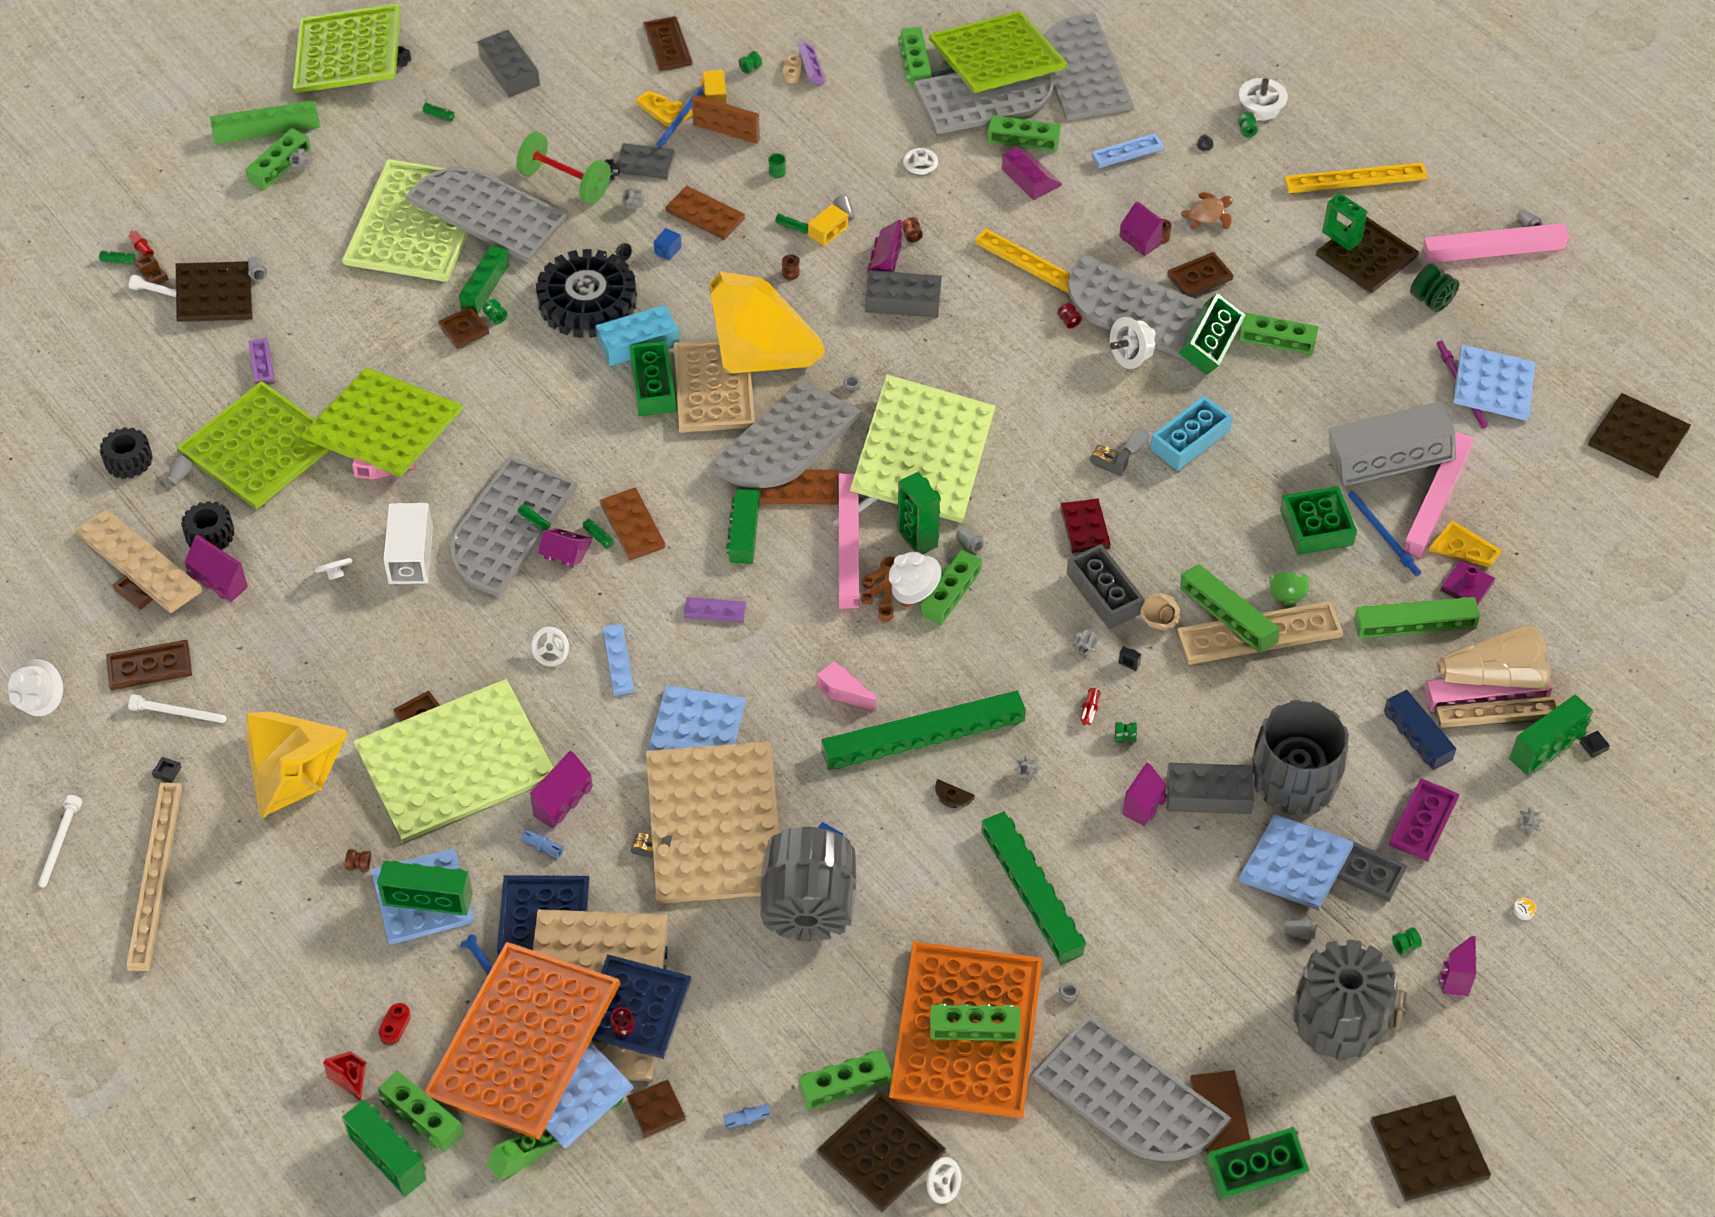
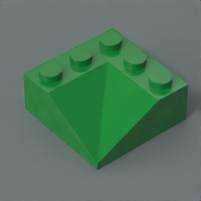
(1318, 520)

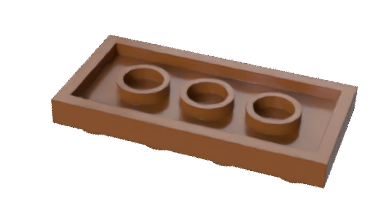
(726, 119)
(705, 212)
(808, 488)
(632, 523)

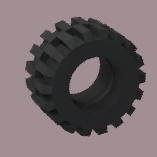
(130, 463)
(208, 515)

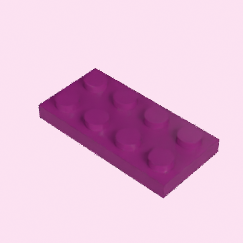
(1424, 819)

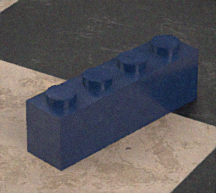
(1419, 729)

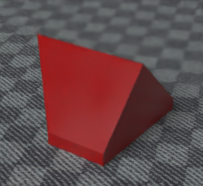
(347, 1072)

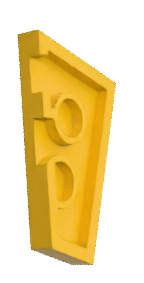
(661, 108)
(1465, 545)

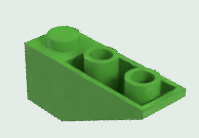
(518, 1153)

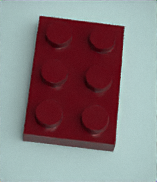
(1084, 525)

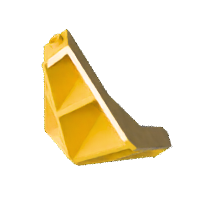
(759, 327)
(289, 757)

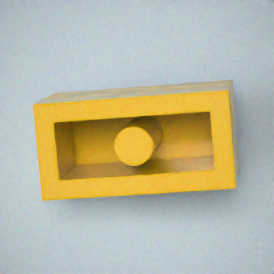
(714, 85)
(827, 225)

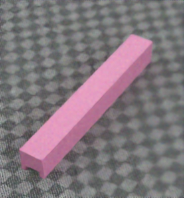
(1495, 243)
(1437, 498)
(848, 544)

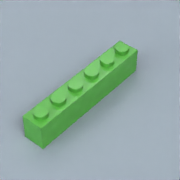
(264, 121)
(1229, 608)
(1416, 617)

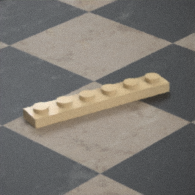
(1495, 711)

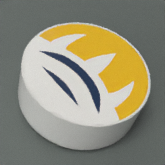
(1524, 909)

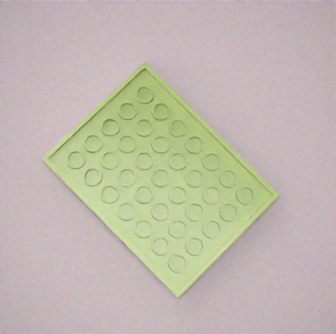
(401, 236)
(925, 433)
(454, 760)

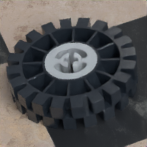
(583, 311)

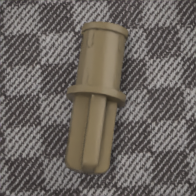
(1399, 1012)

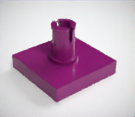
(1467, 582)

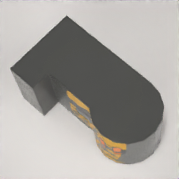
(1110, 459)
(643, 844)

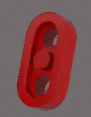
(396, 1022)

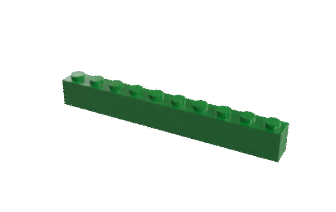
(923, 730)

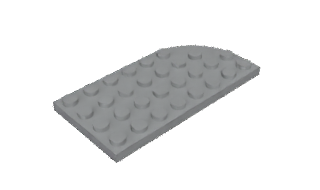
(1092, 78)
(955, 107)
(488, 209)
(1108, 293)
(785, 438)
(493, 536)
(1129, 1095)

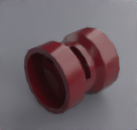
(1070, 316)
(620, 1017)

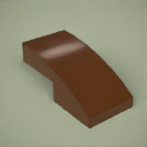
(150, 269)

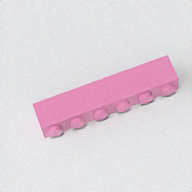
(1447, 693)

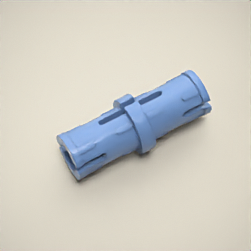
(542, 843)
(746, 1115)

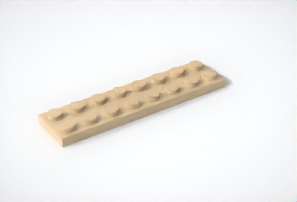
(138, 560)
(1296, 625)

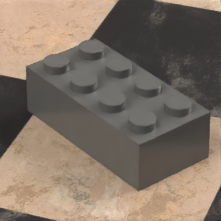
(508, 63)
(903, 293)
(1105, 586)
(1210, 788)

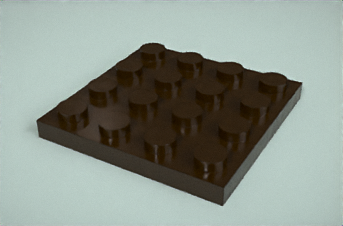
(1372, 260)
(213, 291)
(1639, 435)
(1430, 1148)
(881, 1151)

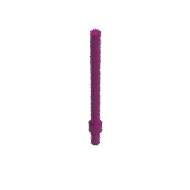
(1448, 357)

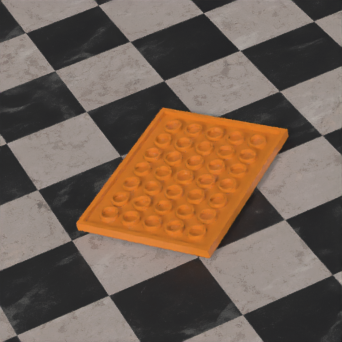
(522, 1040)
(965, 1073)

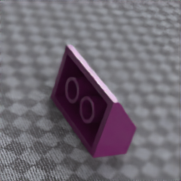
(1028, 173)
(887, 248)
(215, 569)
(560, 790)

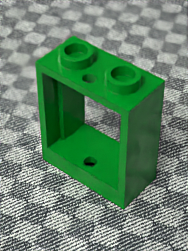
(1338, 231)

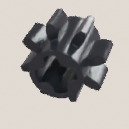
(403, 56)
(614, 167)

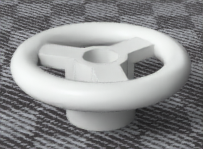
(920, 159)
(334, 568)
(557, 646)
(941, 1180)

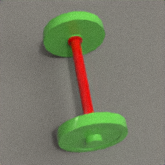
(533, 154)

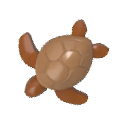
(1209, 210)

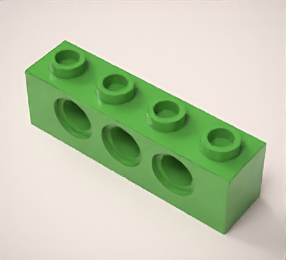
(914, 55)
(1024, 133)
(275, 159)
(1278, 333)
(951, 587)
(966, 1030)
(399, 1086)
(838, 1089)

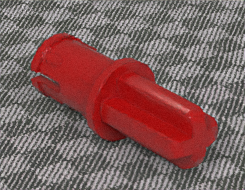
(140, 243)
(1090, 706)

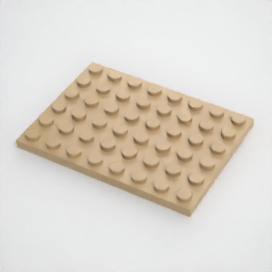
(720, 819)
(587, 939)

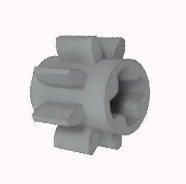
(300, 159)
(633, 198)
(1086, 642)
(1033, 768)
(1525, 818)

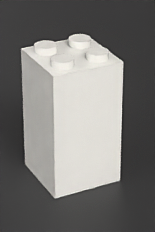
(408, 543)

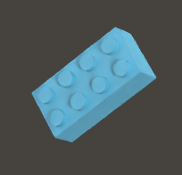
(638, 328)
(1191, 433)

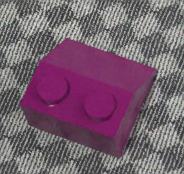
(1141, 229)
(564, 546)
(1144, 796)
(1459, 969)

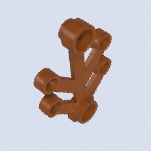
(885, 586)

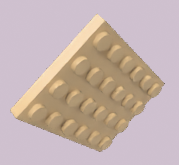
(708, 393)

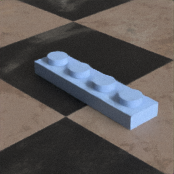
(1127, 150)
(618, 659)

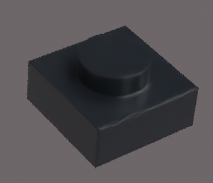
(1129, 658)
(1594, 744)
(166, 770)

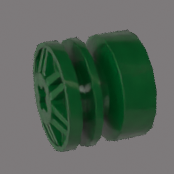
(1434, 287)

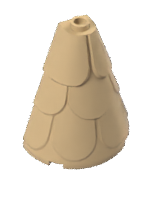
(1503, 660)

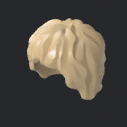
(1160, 611)

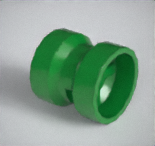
(750, 62)
(1248, 125)
(777, 165)
(494, 311)
(1125, 732)
(1404, 941)

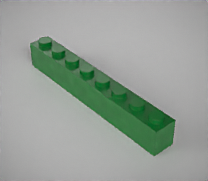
(1033, 888)

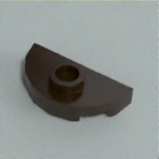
(951, 795)

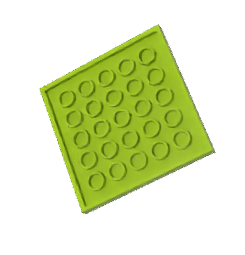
(347, 48)
(997, 51)
(383, 421)
(254, 445)

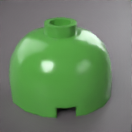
(1289, 588)

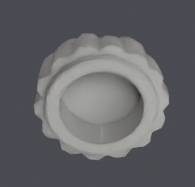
(852, 383)
(1069, 992)

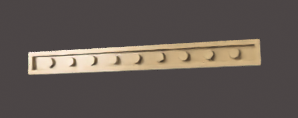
(154, 877)

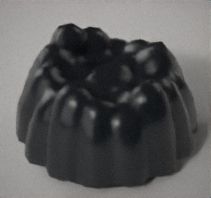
(1205, 143)
(624, 251)

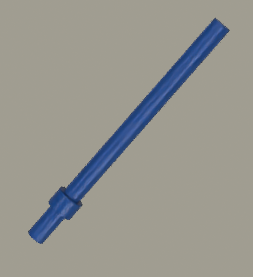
(1405, 558)

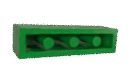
(484, 279)
(744, 526)

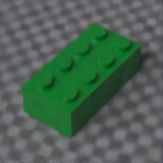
(1212, 334)
(652, 378)
(918, 513)
(1551, 735)
(425, 887)
(384, 1147)
(1256, 1164)

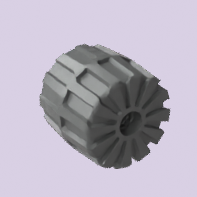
(1300, 756)
(808, 883)
(1345, 1000)

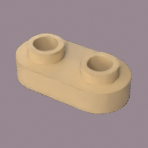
(792, 69)

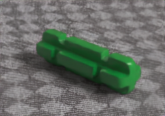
(438, 112)
(791, 223)
(117, 257)
(533, 517)
(598, 533)

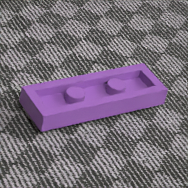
(811, 63)
(261, 361)
(715, 609)

